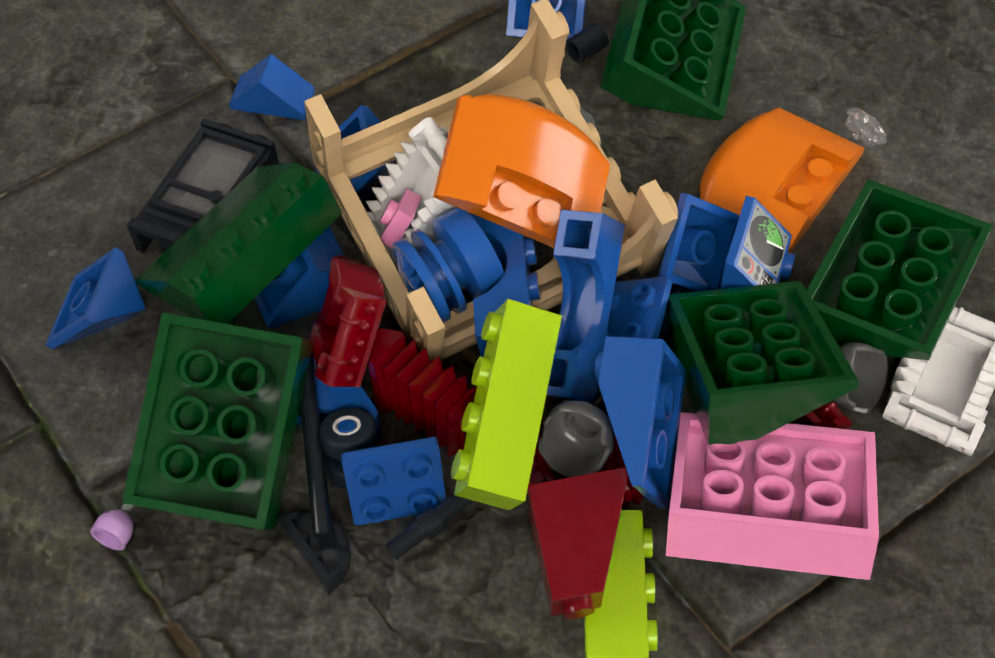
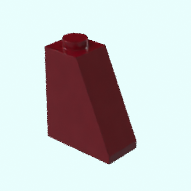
(575, 537)

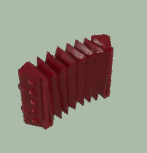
(347, 323)
(419, 389)

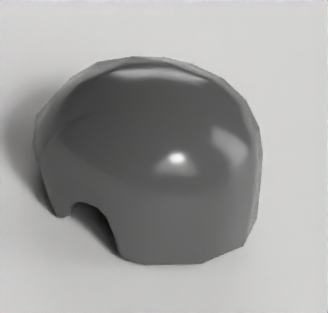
(871, 370)
(576, 439)

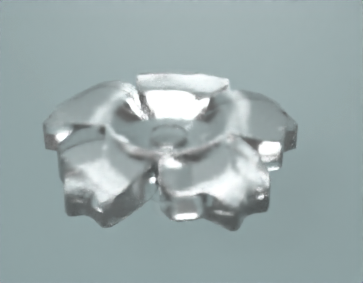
(866, 127)

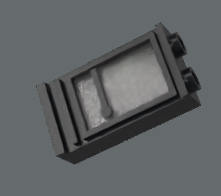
(199, 180)

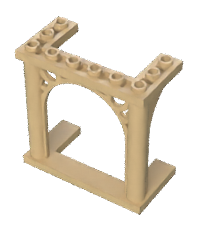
(526, 73)

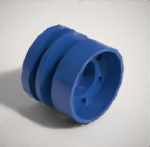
(454, 262)

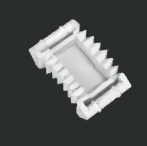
(418, 172)
(951, 390)

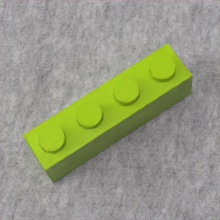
(507, 405)
(621, 622)

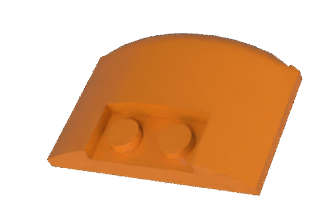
(519, 165)
(783, 165)

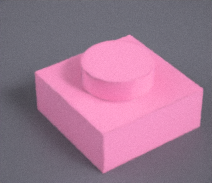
(398, 216)

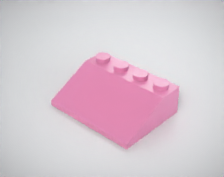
(777, 501)

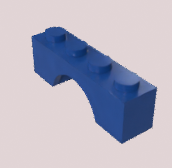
(588, 260)
(517, 283)

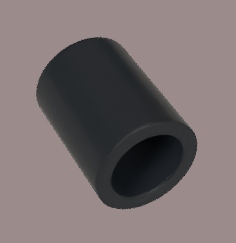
(586, 43)

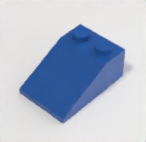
(643, 398)

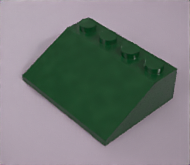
(675, 55)
(243, 242)
(896, 271)
(755, 358)
(218, 422)

